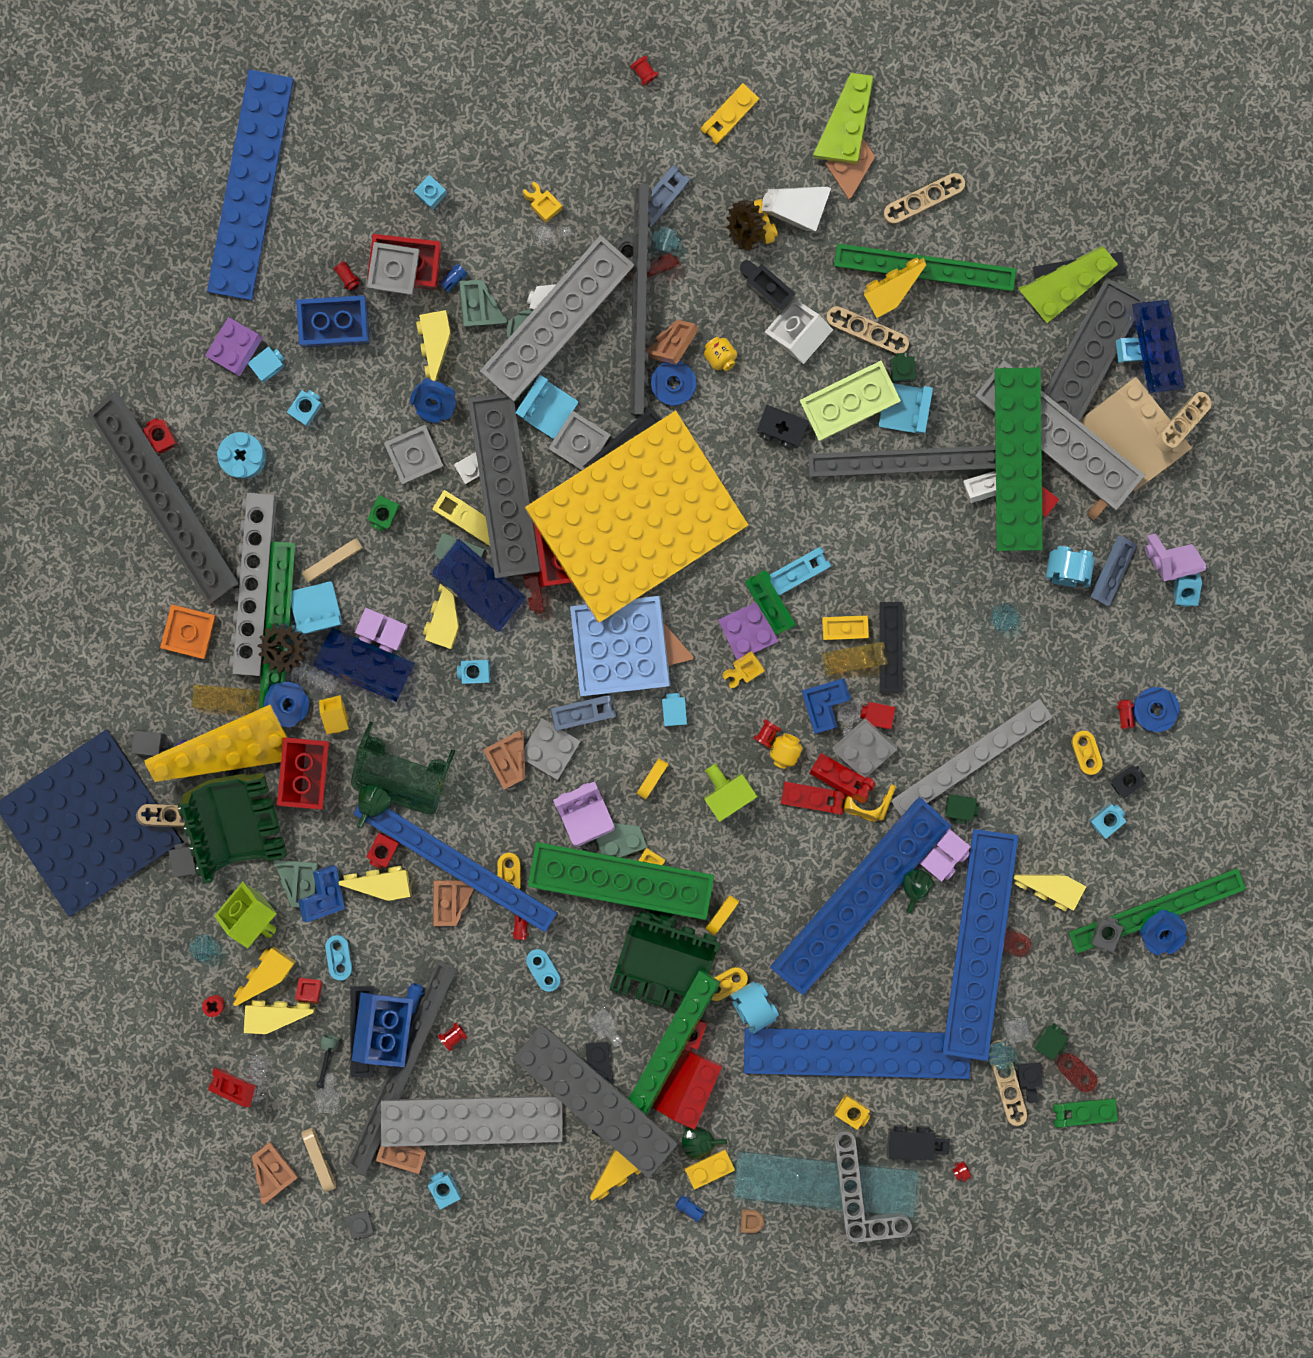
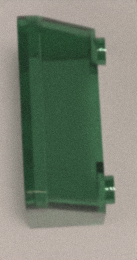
(403, 780)

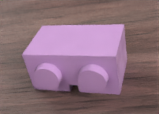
(381, 629)
(945, 855)

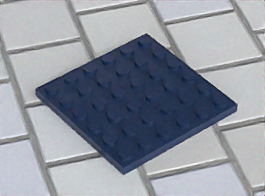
(83, 823)

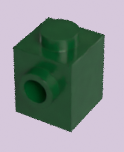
(902, 368)
(961, 808)
(1051, 1041)

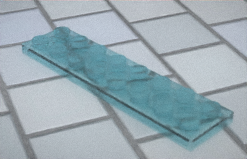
(817, 1183)

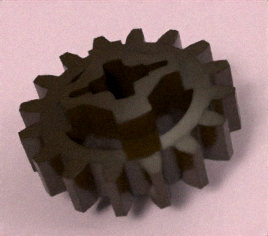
(746, 225)
(280, 656)

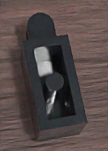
(767, 285)
(915, 1143)

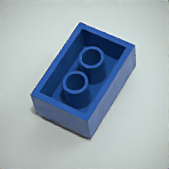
(332, 321)
(382, 1029)

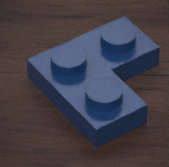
(820, 702)
(328, 895)

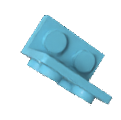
(546, 407)
(911, 412)
(315, 608)

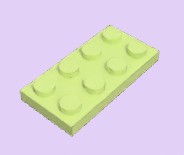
(850, 401)

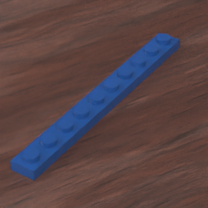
(463, 868)

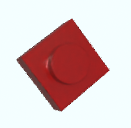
(308, 991)

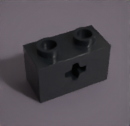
(795, 425)

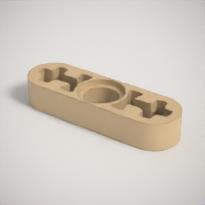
(336, 557)
(153, 820)
(321, 1167)

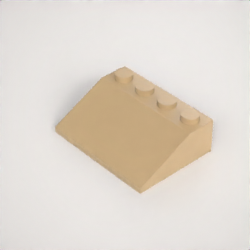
(1130, 424)

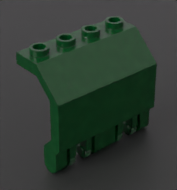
(229, 823)
(662, 958)

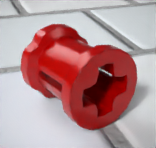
(644, 70)
(767, 733)
(206, 1006)
(452, 1036)

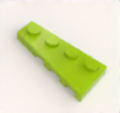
(846, 126)
(1060, 288)

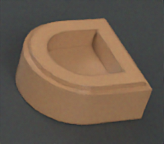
(1096, 509)
(751, 1221)

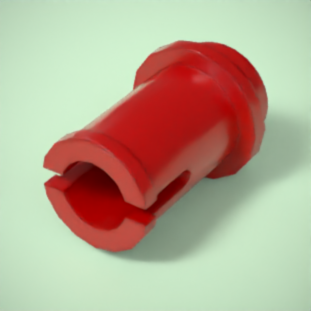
(346, 275)
(1126, 713)
(520, 928)

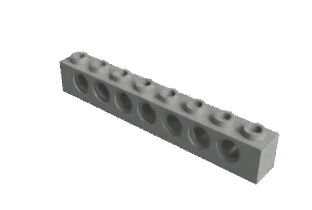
(251, 504)

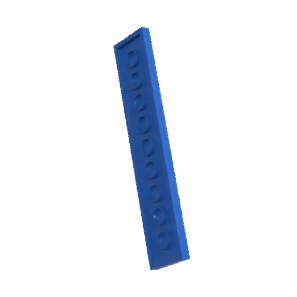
(250, 185)
(860, 896)
(980, 944)
(851, 1053)

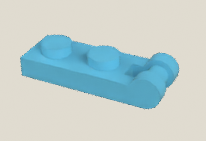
(798, 571)

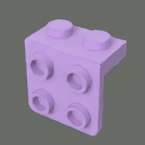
(1173, 562)
(584, 814)

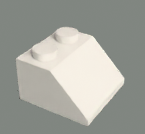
(799, 330)

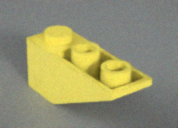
(436, 338)
(462, 516)
(445, 622)
(386, 885)
(1057, 887)
(265, 1018)

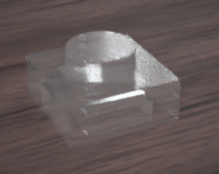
(1017, 1030)

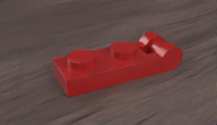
(842, 778)
(812, 797)
(231, 1087)

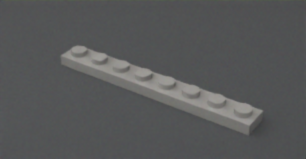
(974, 756)

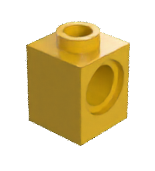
(333, 715)
(845, 1104)

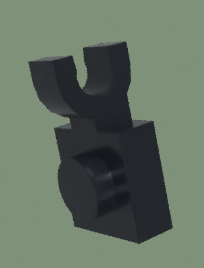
(1030, 1076)

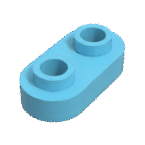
(338, 957)
(543, 970)

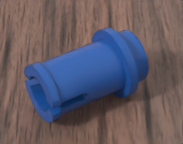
(453, 278)
(415, 992)
(689, 1208)

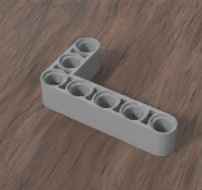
(855, 1195)

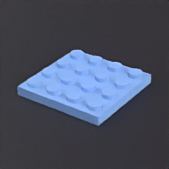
(622, 650)

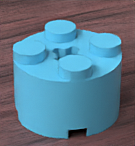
(228, 455)
(1070, 567)
(753, 1006)

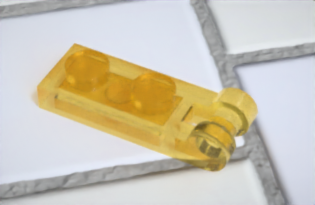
(853, 658)
(223, 698)

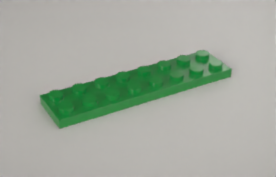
(1018, 459)
(621, 880)

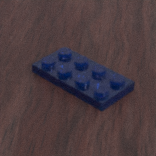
(1158, 346)
(475, 585)
(364, 664)

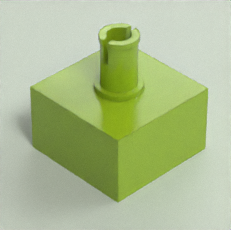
(728, 794)
(246, 915)

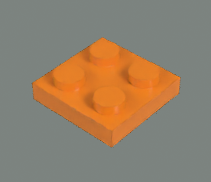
(188, 631)

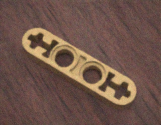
(922, 196)
(869, 326)
(1185, 424)
(1010, 1081)

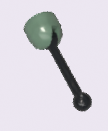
(328, 1045)

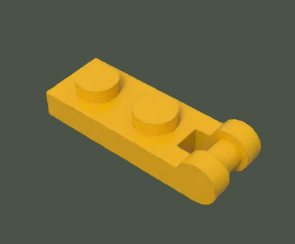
(730, 113)

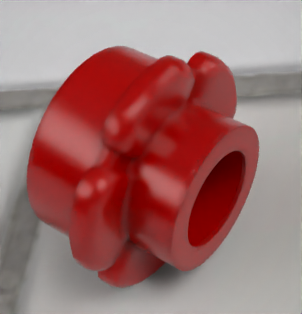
(961, 1171)

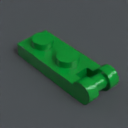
(769, 602)
(1086, 1112)

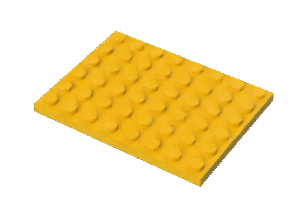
(636, 516)

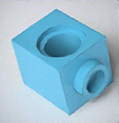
(430, 192)
(267, 364)
(295, 409)
(1189, 597)
(484, 675)
(674, 710)
(1097, 820)
(444, 1199)

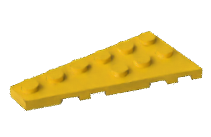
(236, 745)

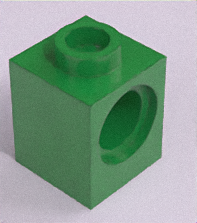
(381, 503)

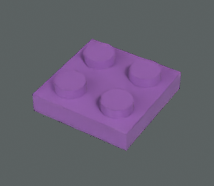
(234, 346)
(747, 630)

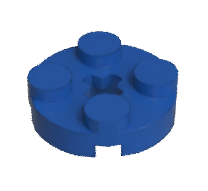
(435, 390)
(676, 396)
(296, 696)
(1149, 720)
(1158, 923)

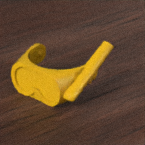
(874, 815)

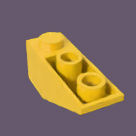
(889, 292)
(271, 971)
(614, 1173)

